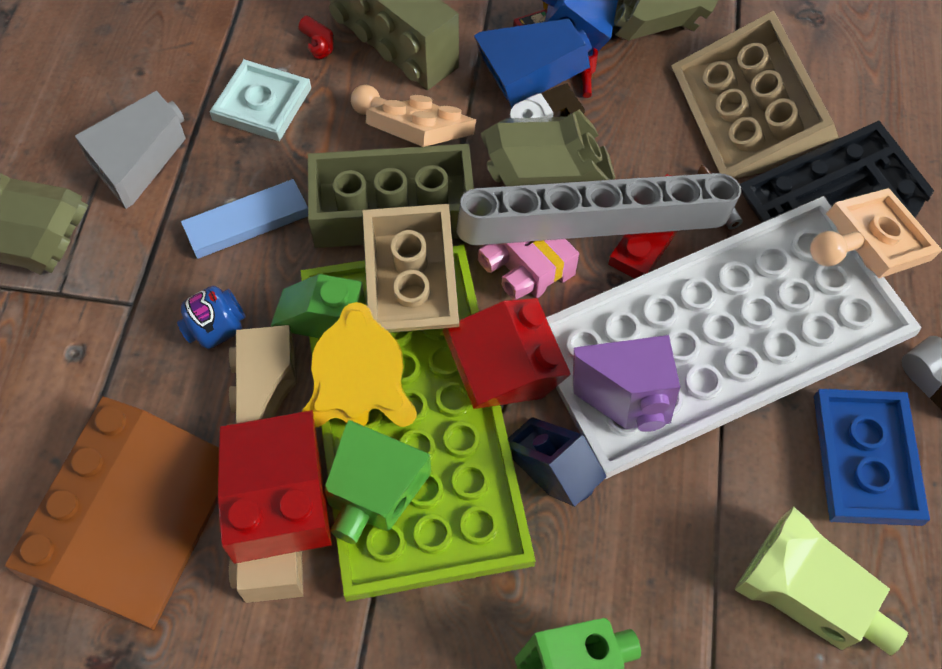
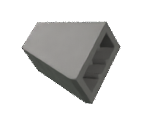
(133, 145)

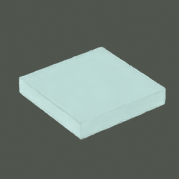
(260, 100)

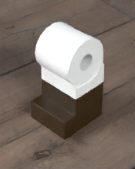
(551, 103)

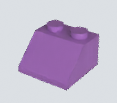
(629, 381)

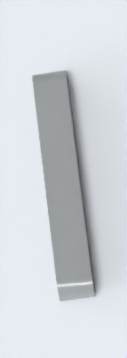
(596, 208)

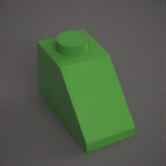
(316, 304)

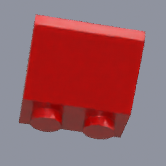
(507, 354)

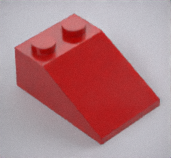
(271, 488)

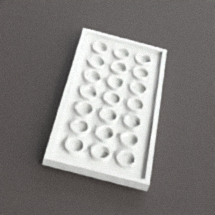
(742, 327)

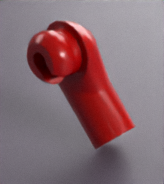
(321, 37)

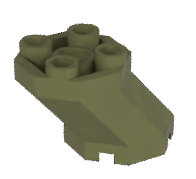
(647, 17)
(546, 151)
(36, 223)

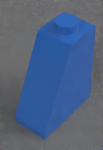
(533, 56)

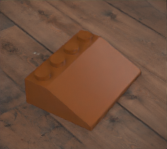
(121, 514)

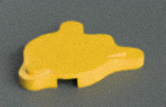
(358, 369)

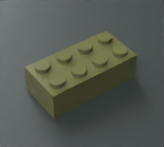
(412, 34)
(379, 179)

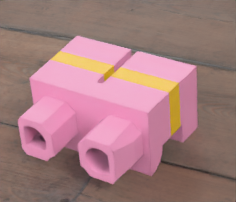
(531, 264)

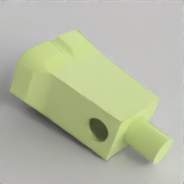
(819, 586)

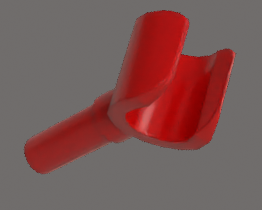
(587, 74)

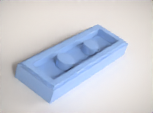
(245, 218)

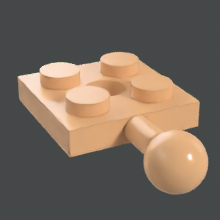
(413, 119)
(879, 232)

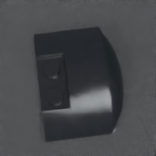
(840, 171)

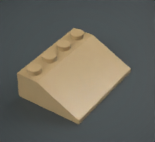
(754, 100)

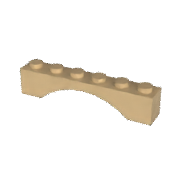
(264, 377)

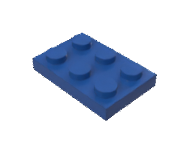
(870, 458)

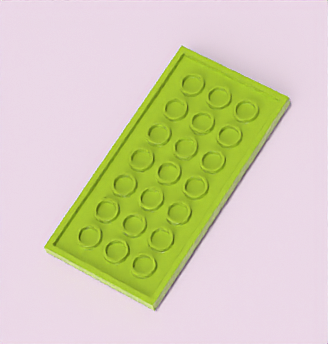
(470, 508)

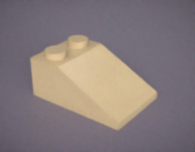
(410, 267)

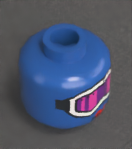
(210, 317)

